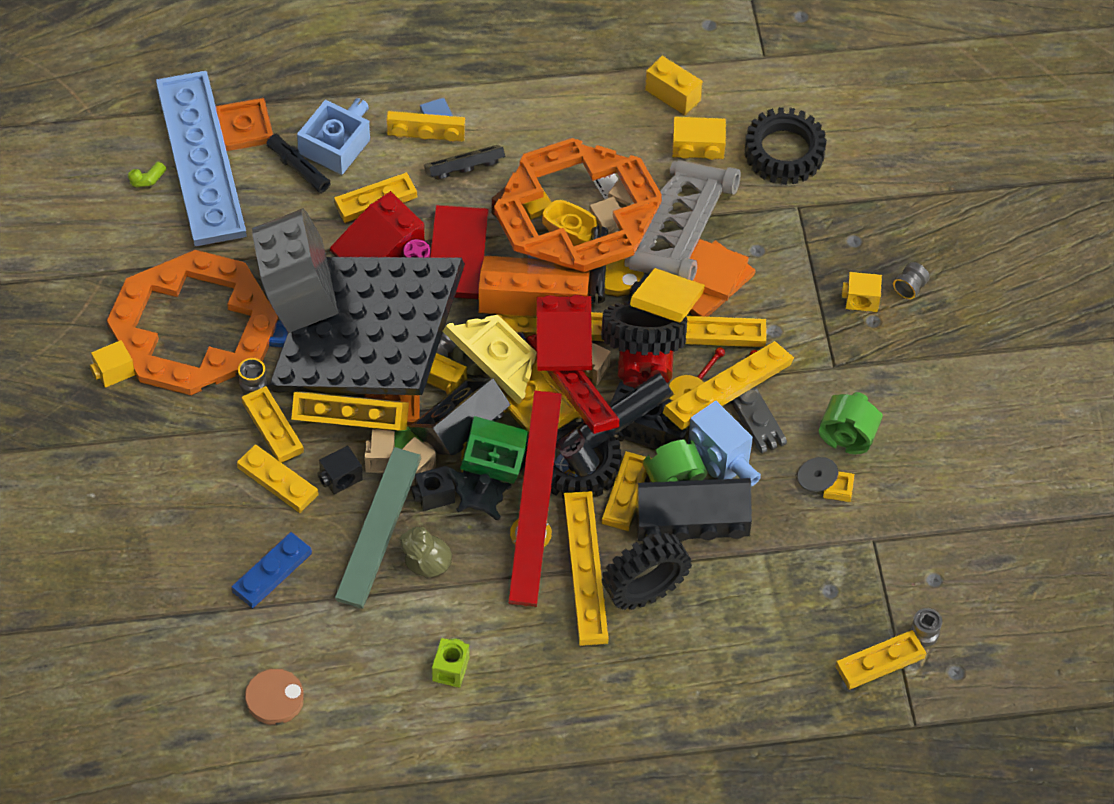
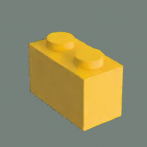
(673, 85)
(699, 137)

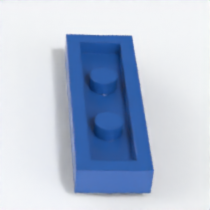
(271, 570)

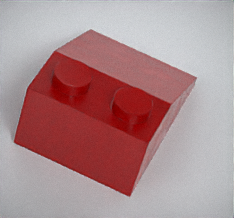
(380, 230)
(564, 333)

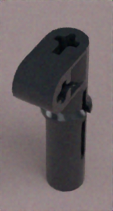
(579, 444)

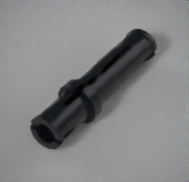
(290, 156)
(598, 275)

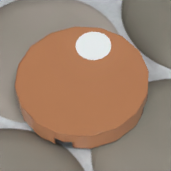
(274, 696)

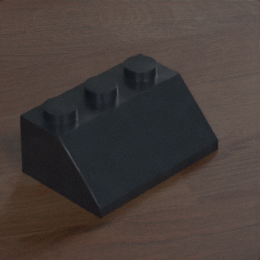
(450, 420)

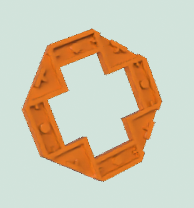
(556, 245)
(168, 279)

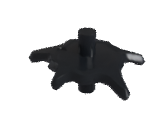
(478, 491)

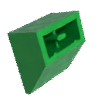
(494, 450)

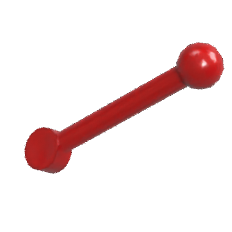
(719, 353)

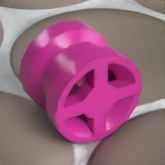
(417, 248)

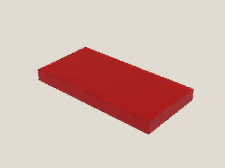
(462, 234)

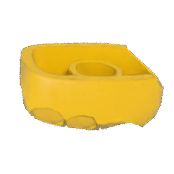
(573, 218)

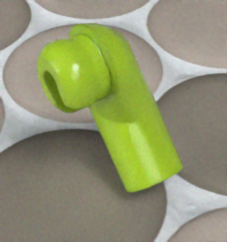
(140, 179)

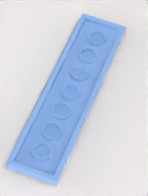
(201, 158)

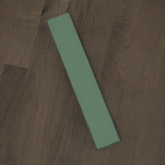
(378, 528)

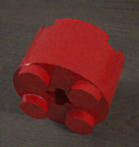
(637, 368)

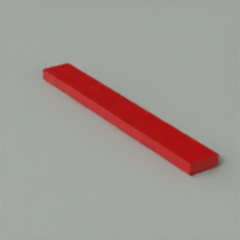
(535, 499)

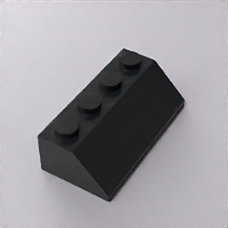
(694, 509)

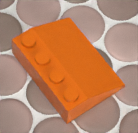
(514, 284)

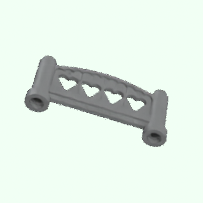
(709, 184)

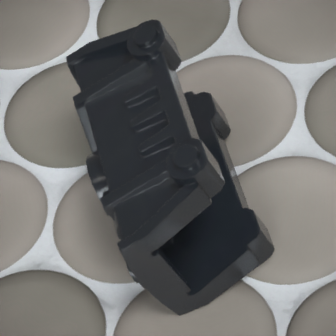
(648, 429)

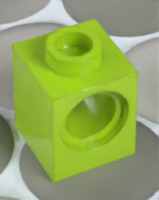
(450, 672)

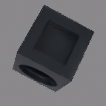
(340, 470)
(437, 479)

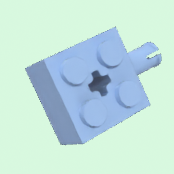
(335, 135)
(722, 444)

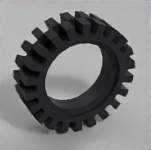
(785, 122)
(641, 330)
(592, 482)
(662, 550)

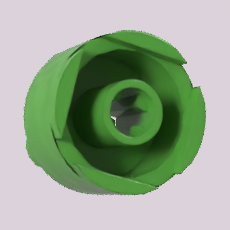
(850, 422)
(675, 463)

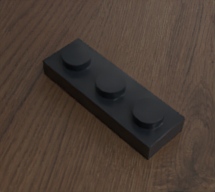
(464, 162)

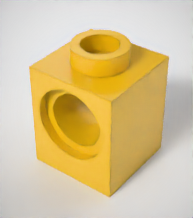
(862, 291)

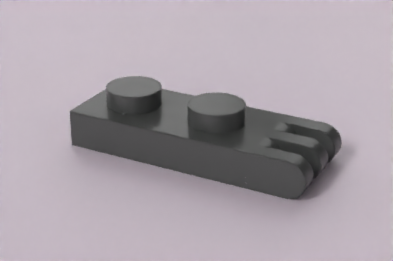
(758, 420)

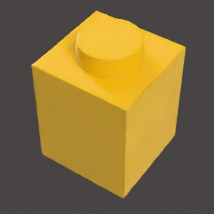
(112, 364)

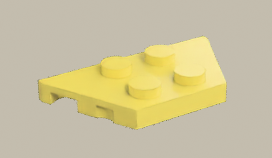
(496, 351)

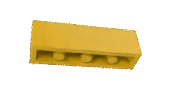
(350, 411)

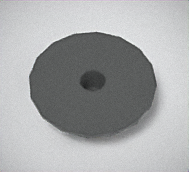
(818, 474)

